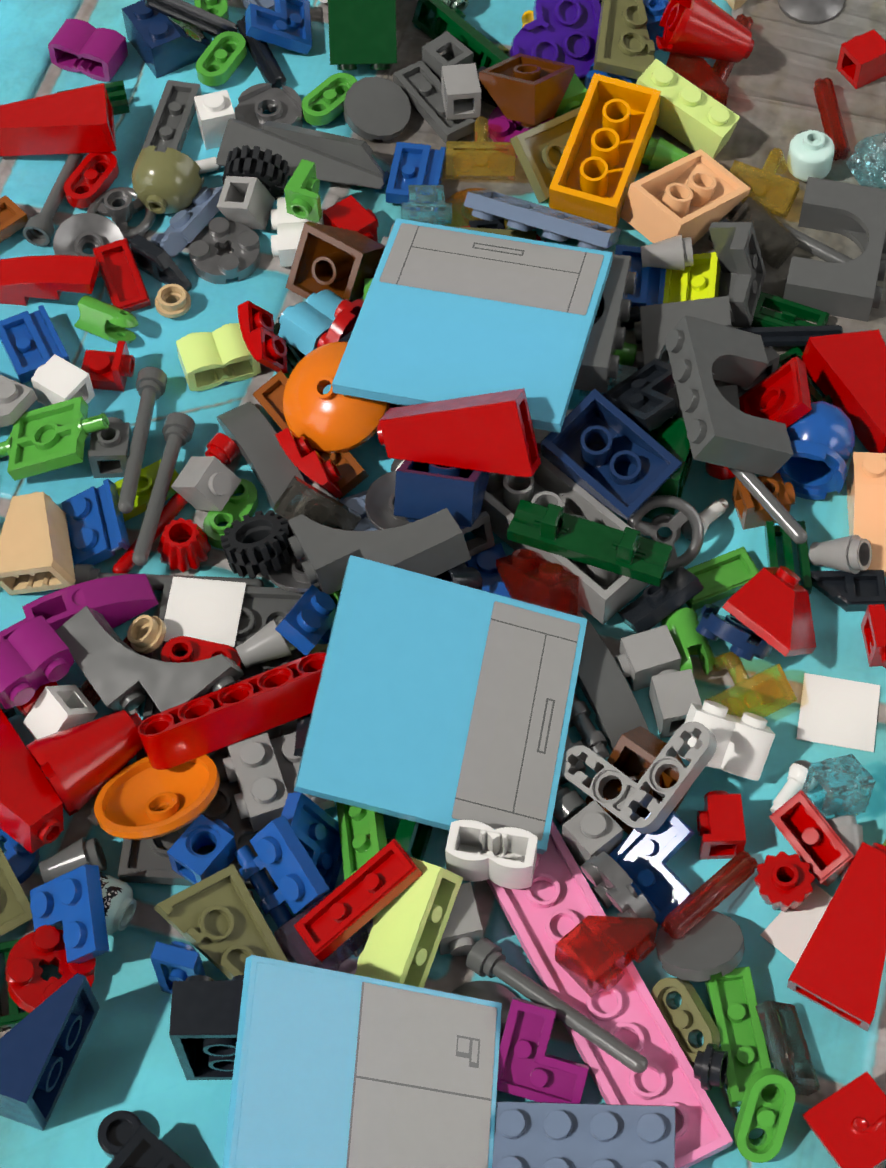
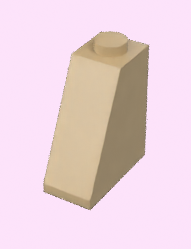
(35, 546)

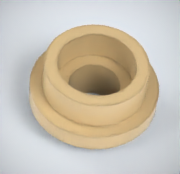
(172, 301)
(146, 633)

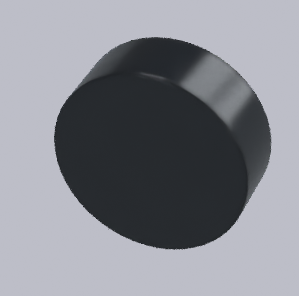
(116, 1131)

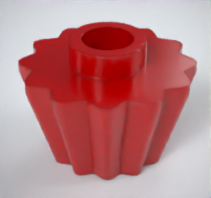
(183, 545)
(784, 881)

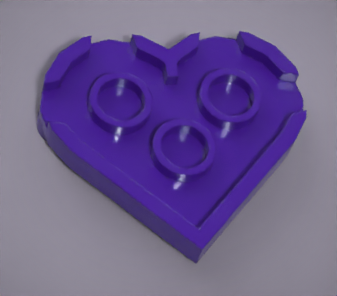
(561, 33)

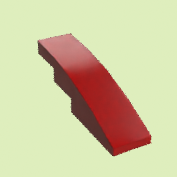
(45, 277)

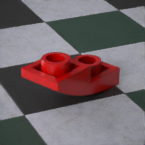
(259, 337)
(310, 462)

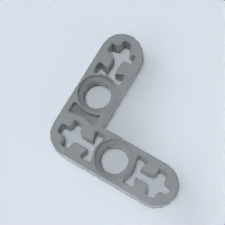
(637, 794)

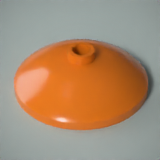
(328, 420)
(155, 802)

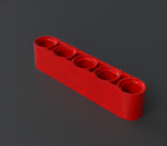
(232, 713)

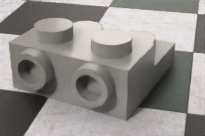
(265, 776)

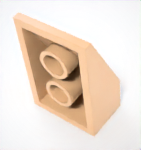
(682, 198)
(868, 503)

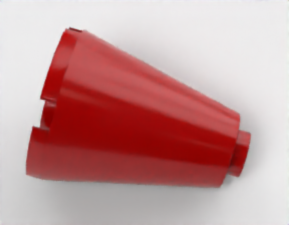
(703, 31)
(87, 756)

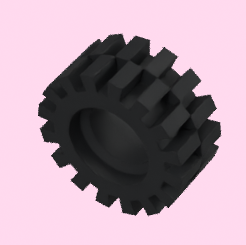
(260, 164)
(257, 544)

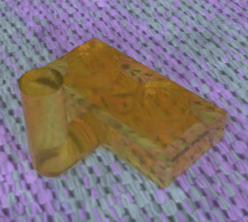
(480, 158)
(771, 190)
(756, 694)

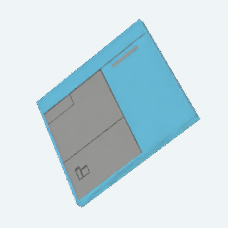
(359, 1073)

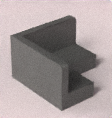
(741, 268)

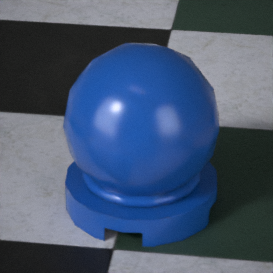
(821, 449)

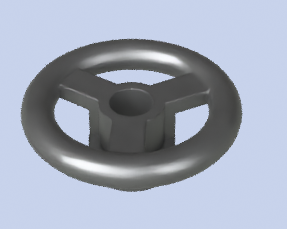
(120, 207)
(674, 522)

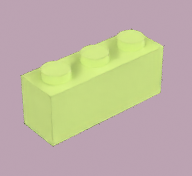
(688, 111)
(410, 928)

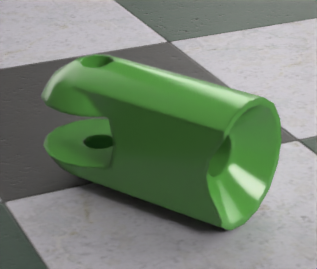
(105, 320)
(687, 640)

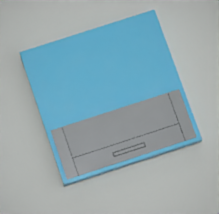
(474, 318)
(442, 702)

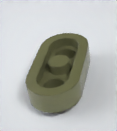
(688, 1018)

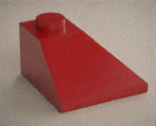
(776, 610)

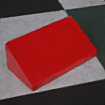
(812, 838)

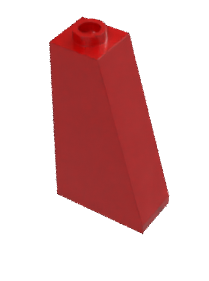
(59, 123)
(854, 375)
(467, 432)
(28, 802)
(848, 948)

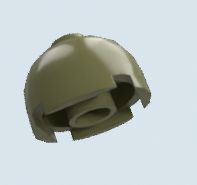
(166, 179)

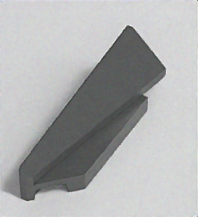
(335, 156)

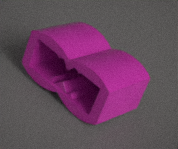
(88, 49)
(31, 659)

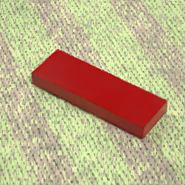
(357, 900)

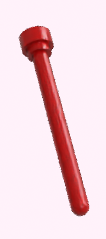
(219, 446)

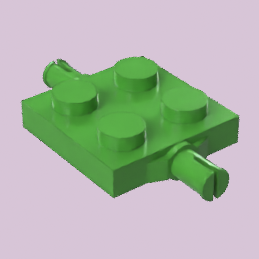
(50, 438)

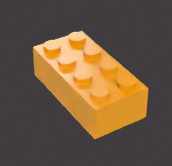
(604, 149)

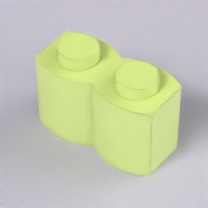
(216, 357)

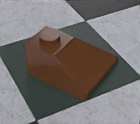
(527, 87)
(333, 261)
(633, 757)

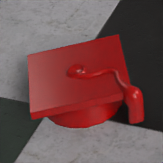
(852, 1124)

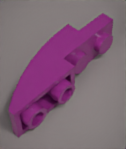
(114, 597)

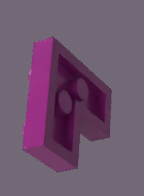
(523, 1060)

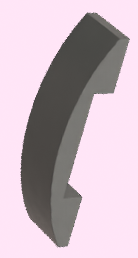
(260, 449)
(607, 689)

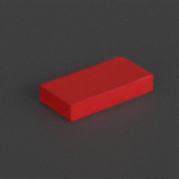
(121, 276)

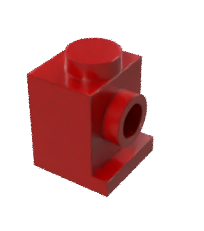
(721, 826)

